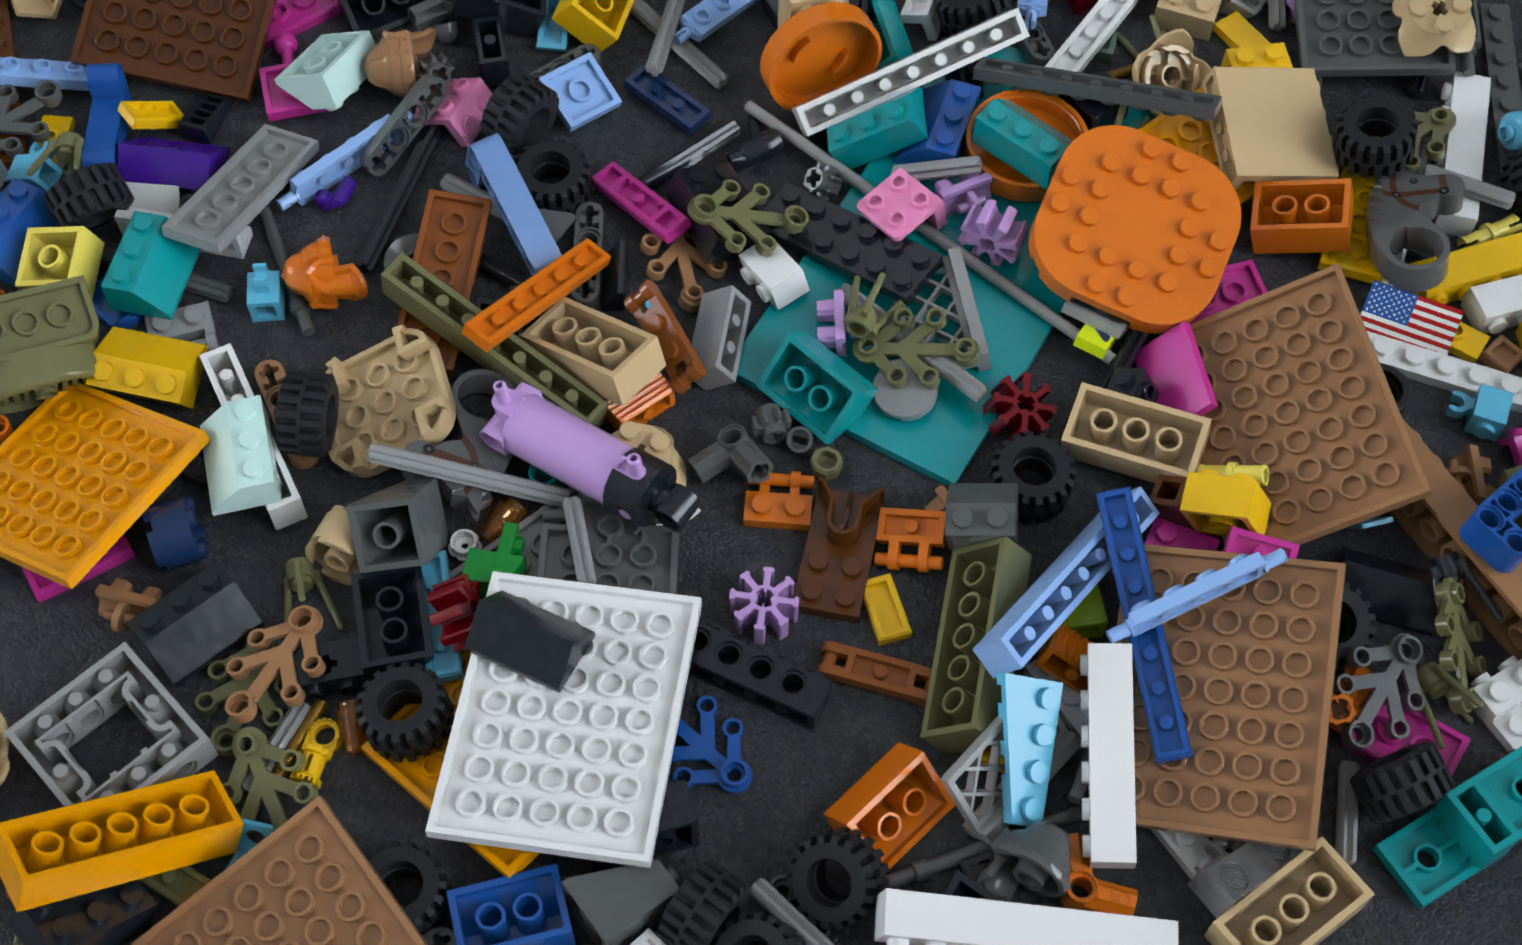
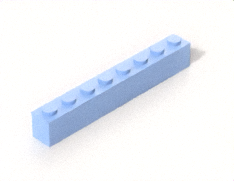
(1054, 595)

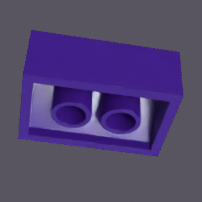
(170, 162)

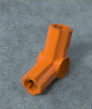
(1346, 707)
(1102, 895)

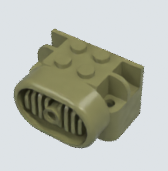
(45, 342)

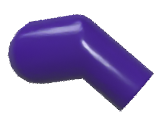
(338, 198)

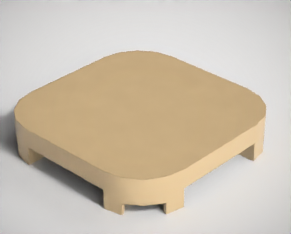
(390, 398)

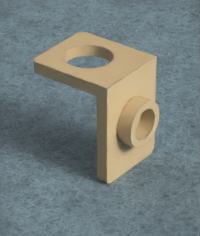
(37, 8)

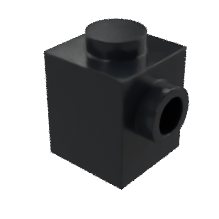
(1134, 383)

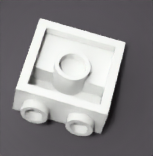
(1502, 702)

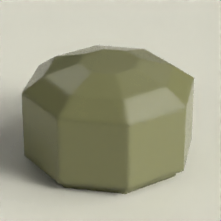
(826, 463)

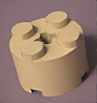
(334, 546)

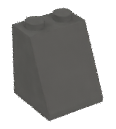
(398, 526)
(621, 901)

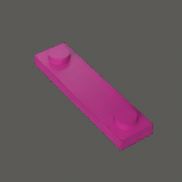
(640, 202)

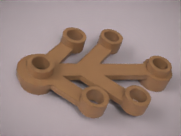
(684, 254)
(275, 660)

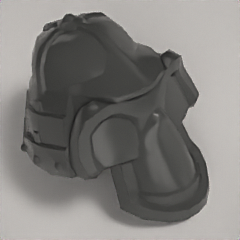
(1030, 858)

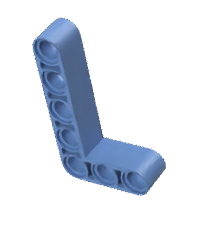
(492, 166)

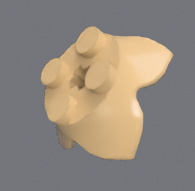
(1425, 31)
(1171, 55)
(654, 441)

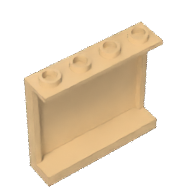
(1270, 125)

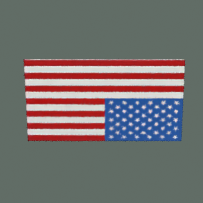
(1410, 318)

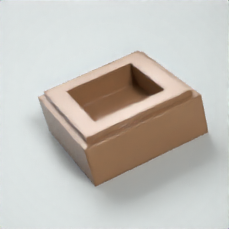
(1502, 355)

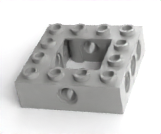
(88, 702)

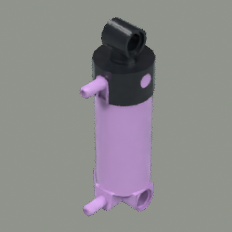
(587, 458)

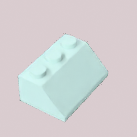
(328, 70)
(240, 457)

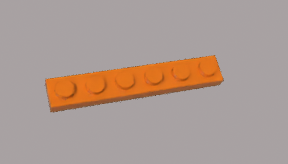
(535, 295)

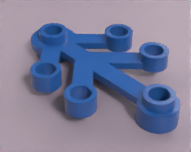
(703, 749)

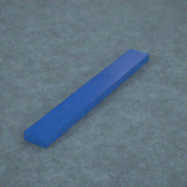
(1150, 648)

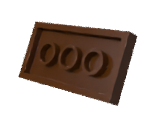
(838, 553)

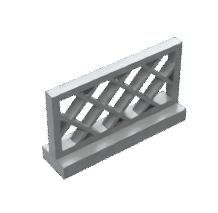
(964, 303)
(988, 819)

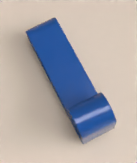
(105, 123)
(1492, 528)

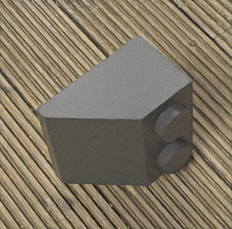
(980, 513)

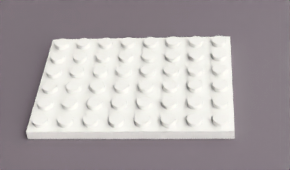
(580, 765)

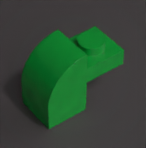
(507, 559)

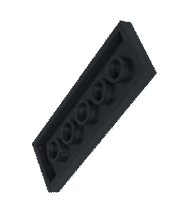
(854, 245)

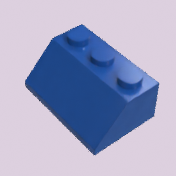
(947, 116)
(19, 209)
(512, 910)

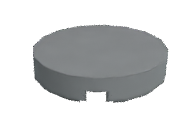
(907, 402)

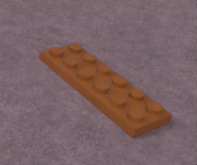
(451, 250)

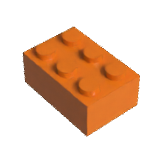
(1302, 216)

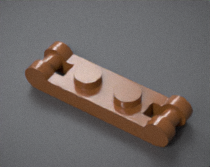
(673, 341)
(875, 672)

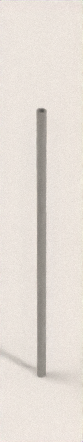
(924, 228)

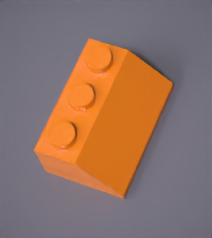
(893, 802)

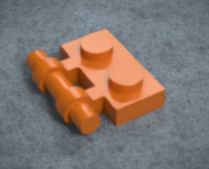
(780, 510)
(910, 528)

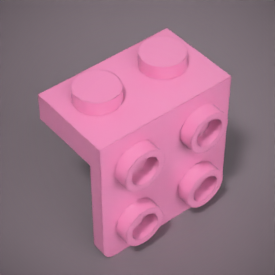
(462, 109)
(902, 205)

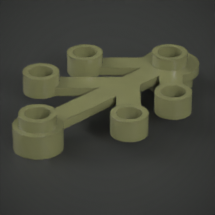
(1437, 122)
(707, 211)
(911, 349)
(1460, 632)
(221, 694)
(265, 782)

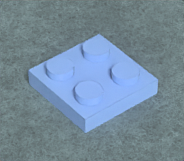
(581, 91)

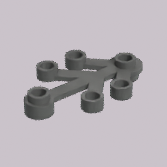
(47, 95)
(1384, 689)

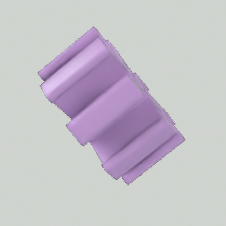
(993, 232)
(777, 615)

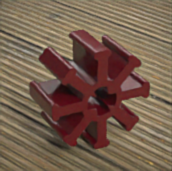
(1019, 406)
(455, 607)

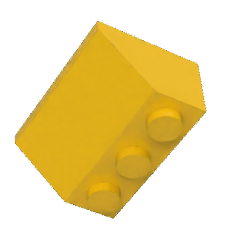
(148, 367)

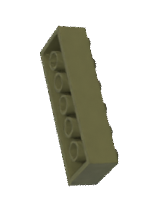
(979, 591)

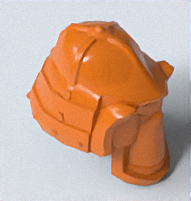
(319, 277)

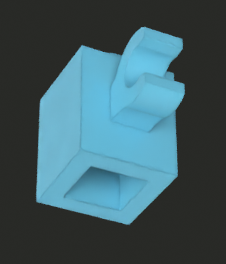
(44, 177)
(265, 294)
(1485, 411)

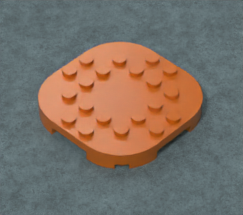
(1135, 228)

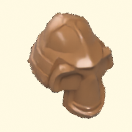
(394, 59)

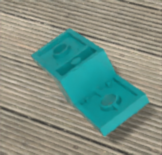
(1462, 833)

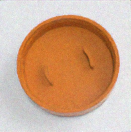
(819, 52)
(1048, 108)

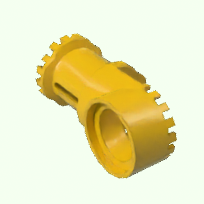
(317, 754)

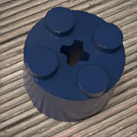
(175, 533)

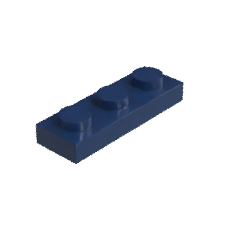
(668, 100)

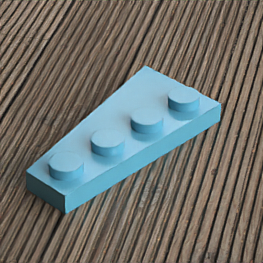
(1029, 728)

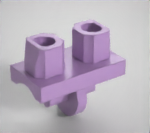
(963, 195)
(828, 311)

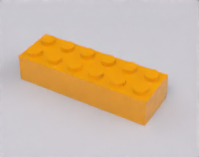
(116, 839)

